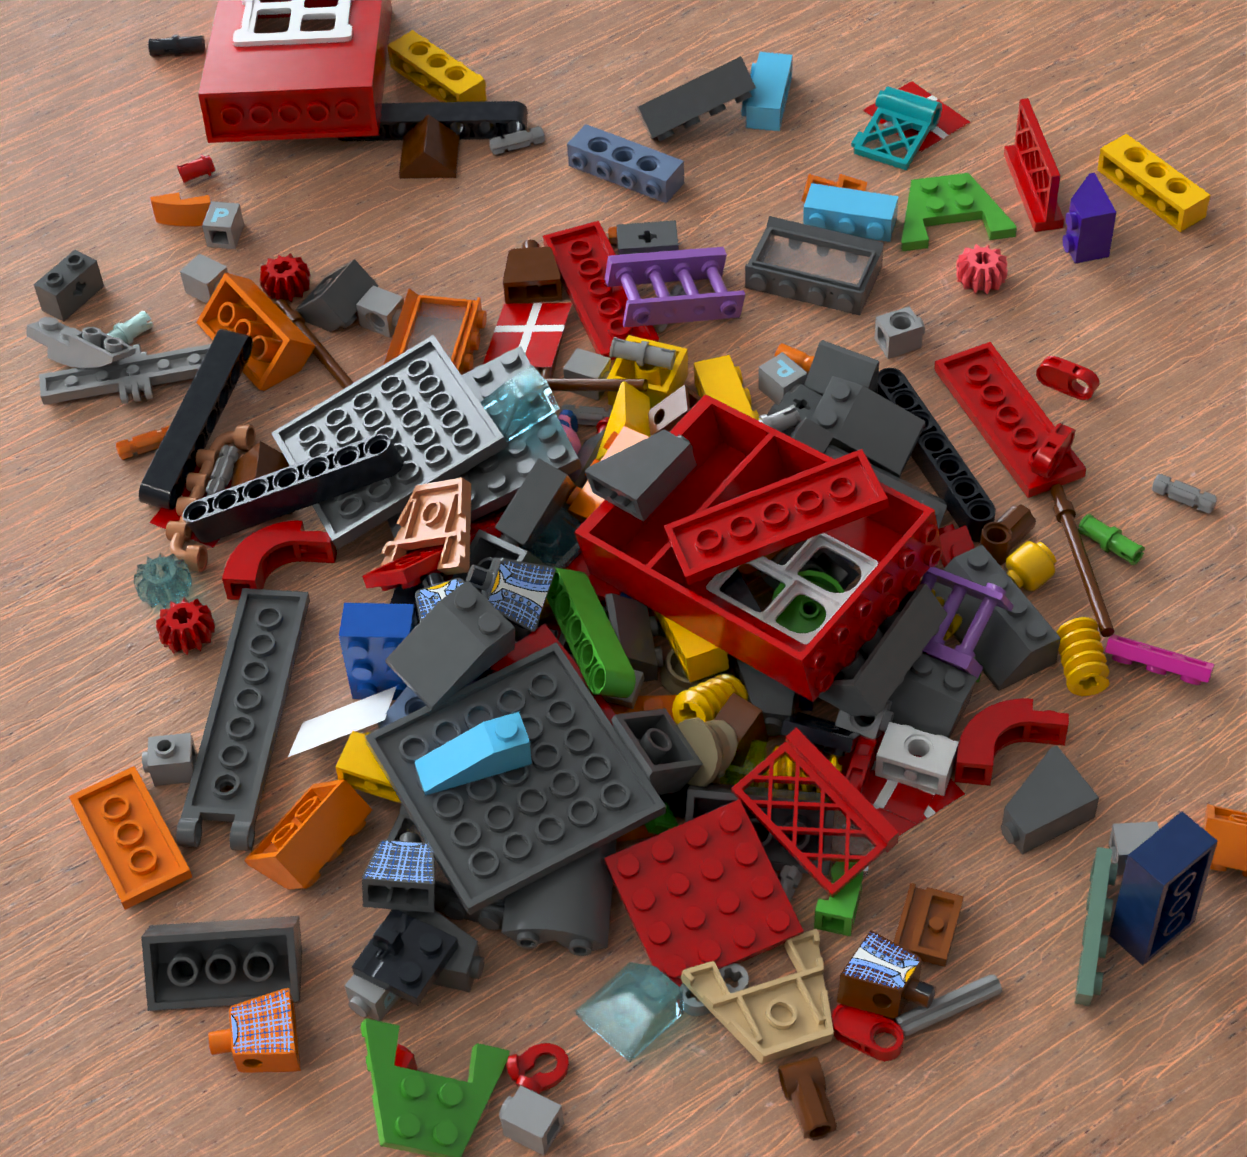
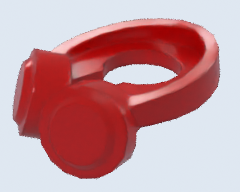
(519, 1065)

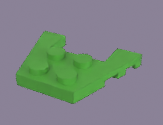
(949, 201)
(423, 1109)

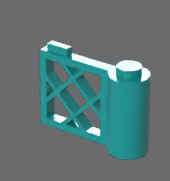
(905, 112)

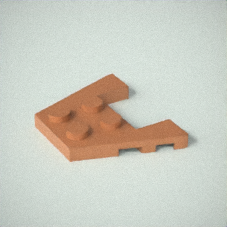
(433, 517)

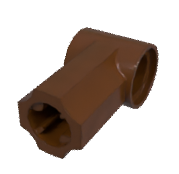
(1007, 532)
(805, 1088)

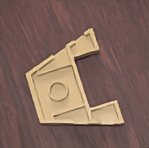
(774, 1015)

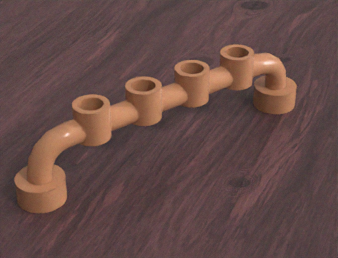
(178, 531)

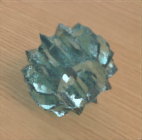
(162, 580)

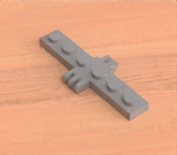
(124, 376)

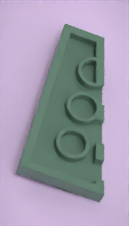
(1099, 910)

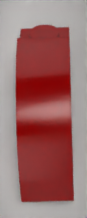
(270, 549)
(999, 727)

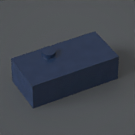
(1162, 887)

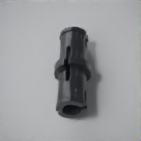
(176, 45)

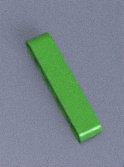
(590, 635)

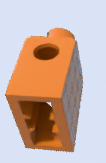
(261, 1034)

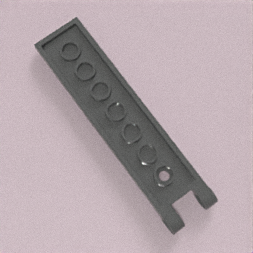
(244, 716)

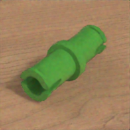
(1111, 539)

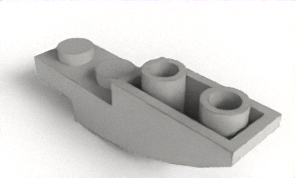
(78, 348)

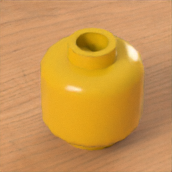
(1031, 565)

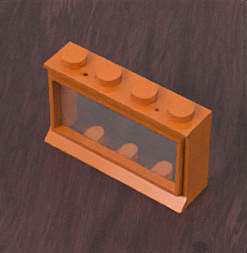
(450, 320)

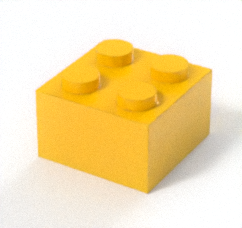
(660, 380)

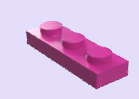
(1159, 659)

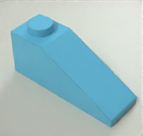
(476, 754)

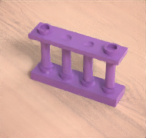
(672, 266)
(991, 596)

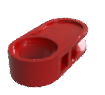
(1062, 376)
(1053, 450)
(862, 763)
(859, 1028)

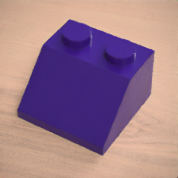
(1089, 222)

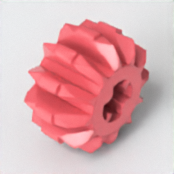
(981, 269)

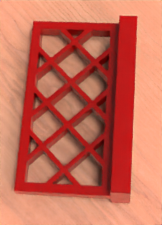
(1034, 171)
(843, 798)

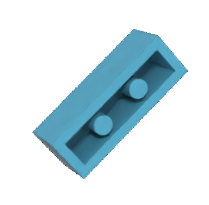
(772, 81)
(851, 211)

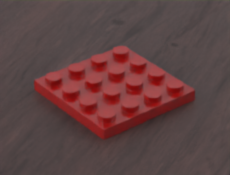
(703, 893)

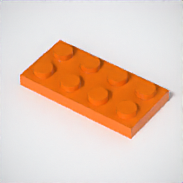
(130, 837)

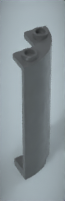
(564, 906)

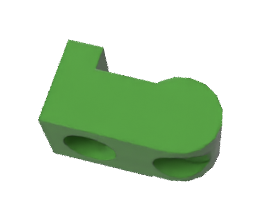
(839, 912)

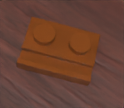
(929, 923)

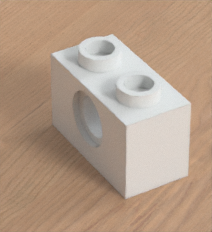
(928, 772)

